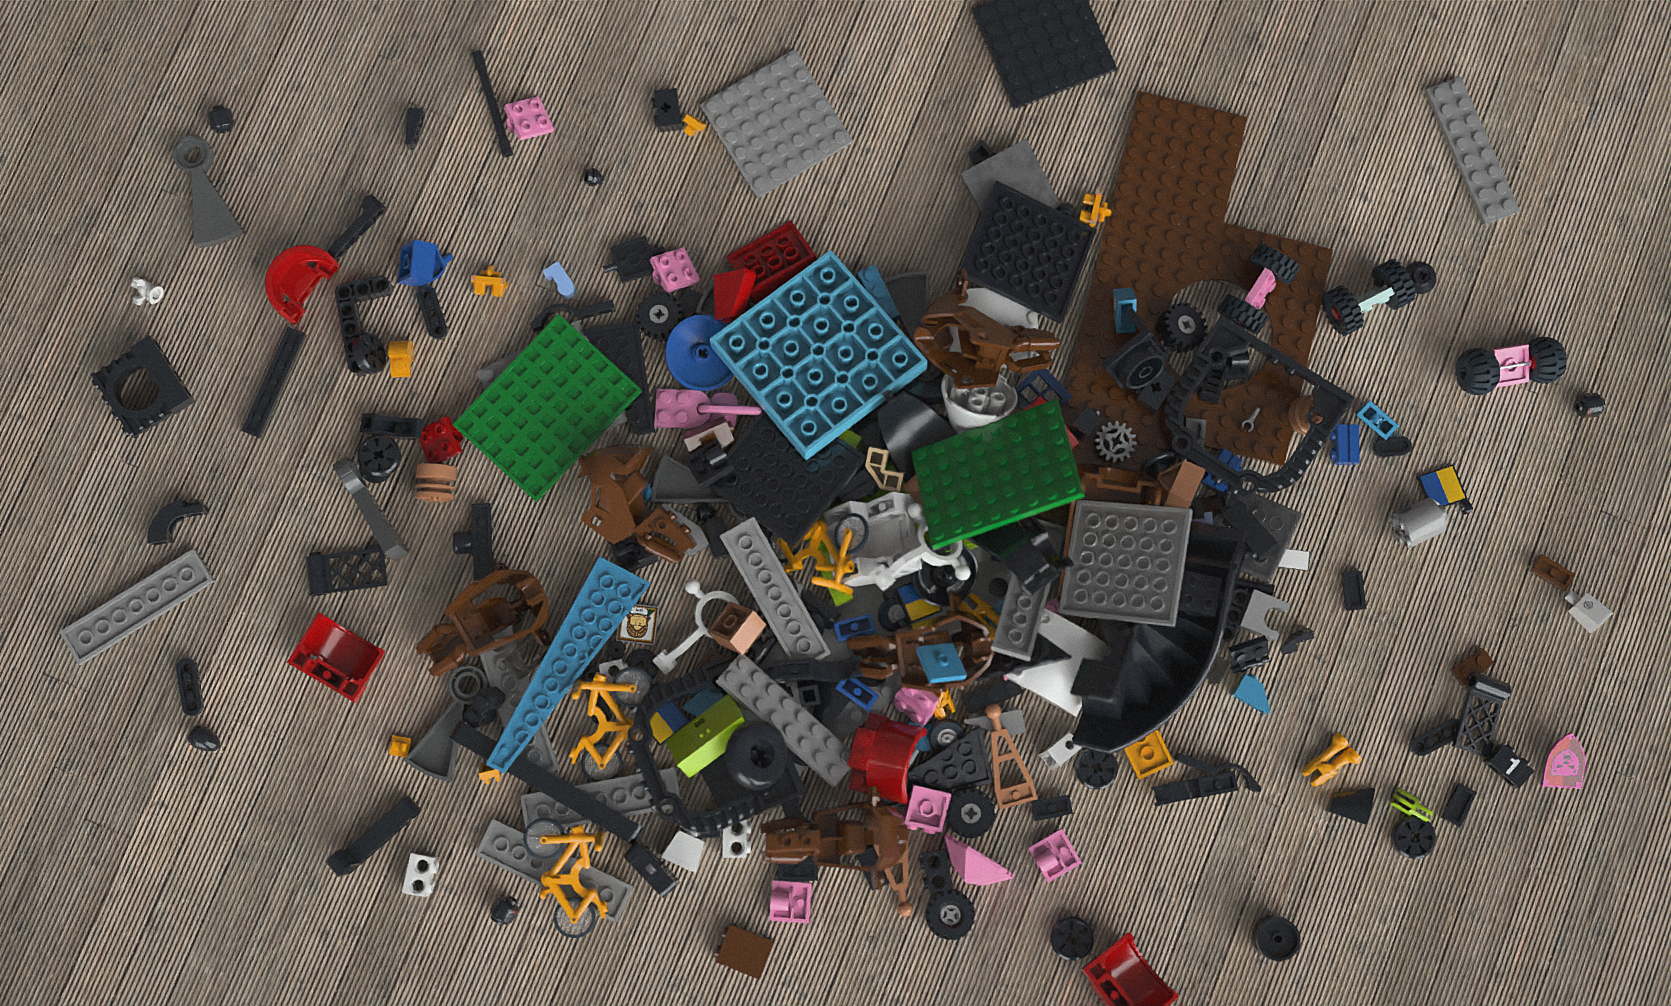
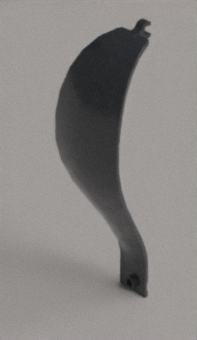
(912, 424)

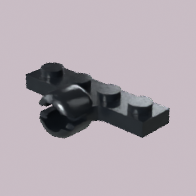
(477, 541)

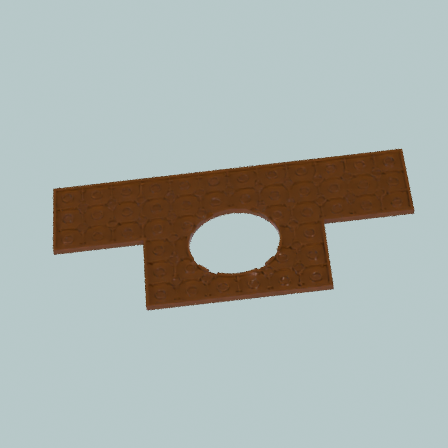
(1162, 239)

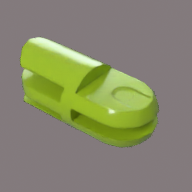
(1411, 805)

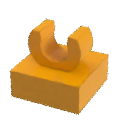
(693, 125)
(400, 746)
(487, 772)

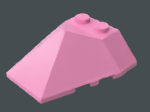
(972, 865)

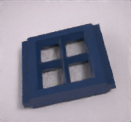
(1041, 384)

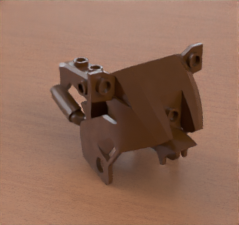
(982, 341)
(622, 502)
(476, 625)
(901, 654)
(829, 837)

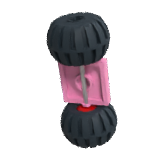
(1483, 370)

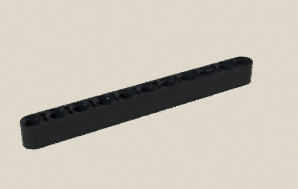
(551, 785)

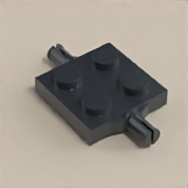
(633, 259)

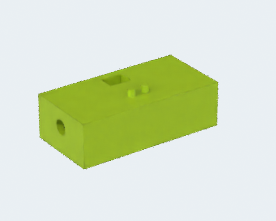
(705, 736)

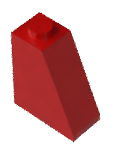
(732, 294)

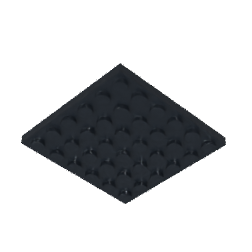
(1043, 46)
(1027, 252)
(779, 484)

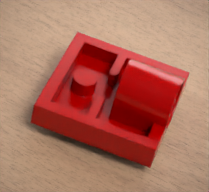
(440, 441)

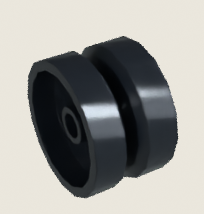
(1285, 932)

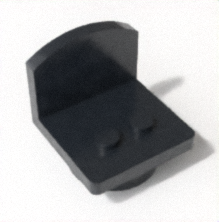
(1139, 359)

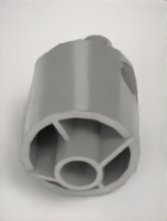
(1419, 522)

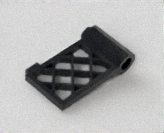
(320, 571)
(1492, 691)

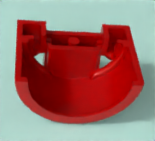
(296, 279)
(342, 658)
(883, 757)
(1127, 977)

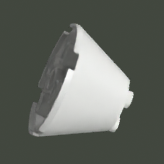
(977, 406)

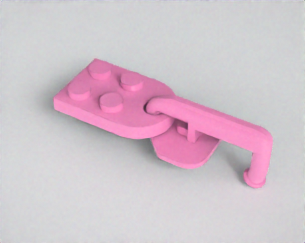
(681, 408)

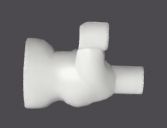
(147, 290)

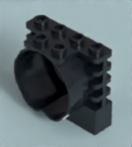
(172, 394)

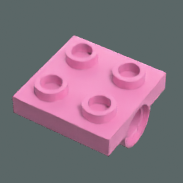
(528, 118)
(674, 270)
(1054, 855)
(790, 901)

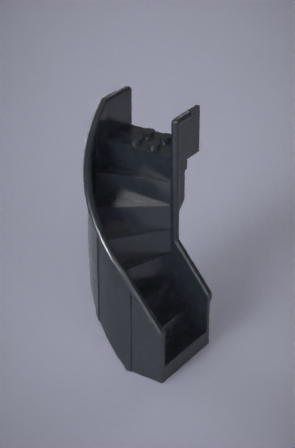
(1158, 666)

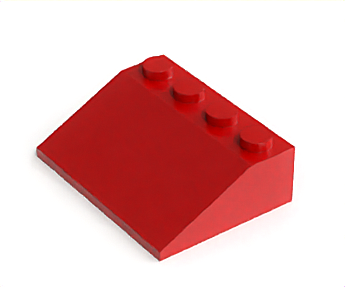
(774, 258)

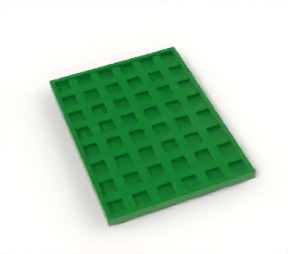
(547, 408)
(996, 474)

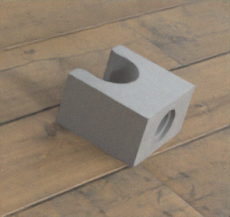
(1255, 611)

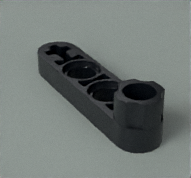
(373, 211)

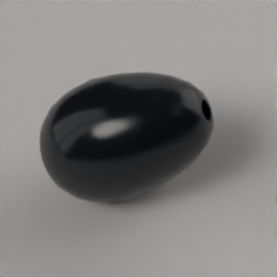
(203, 739)

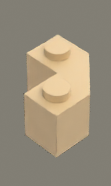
(885, 478)

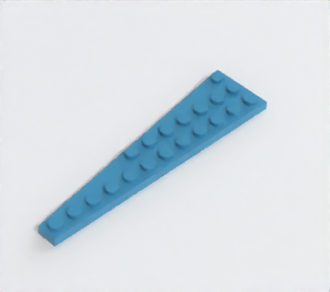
(591, 621)

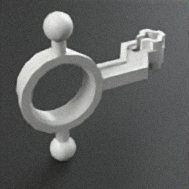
(885, 576)
(665, 660)

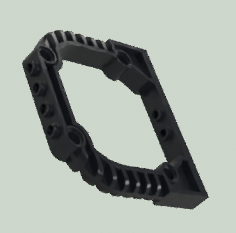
(1228, 340)
(783, 792)

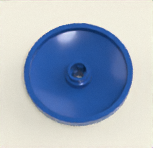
(682, 354)

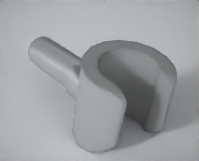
(1250, 420)

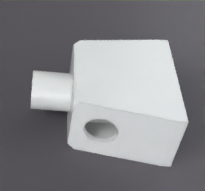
(1588, 611)
(1057, 752)
(685, 850)

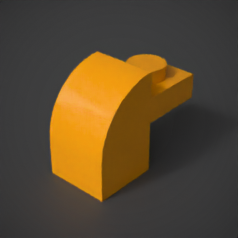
(401, 355)

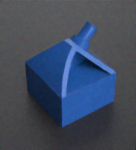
(421, 263)

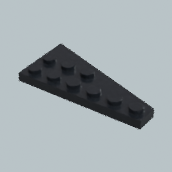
(624, 349)
(953, 768)

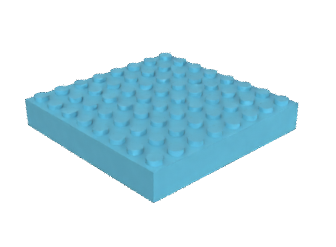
(818, 354)

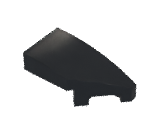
(1299, 636)

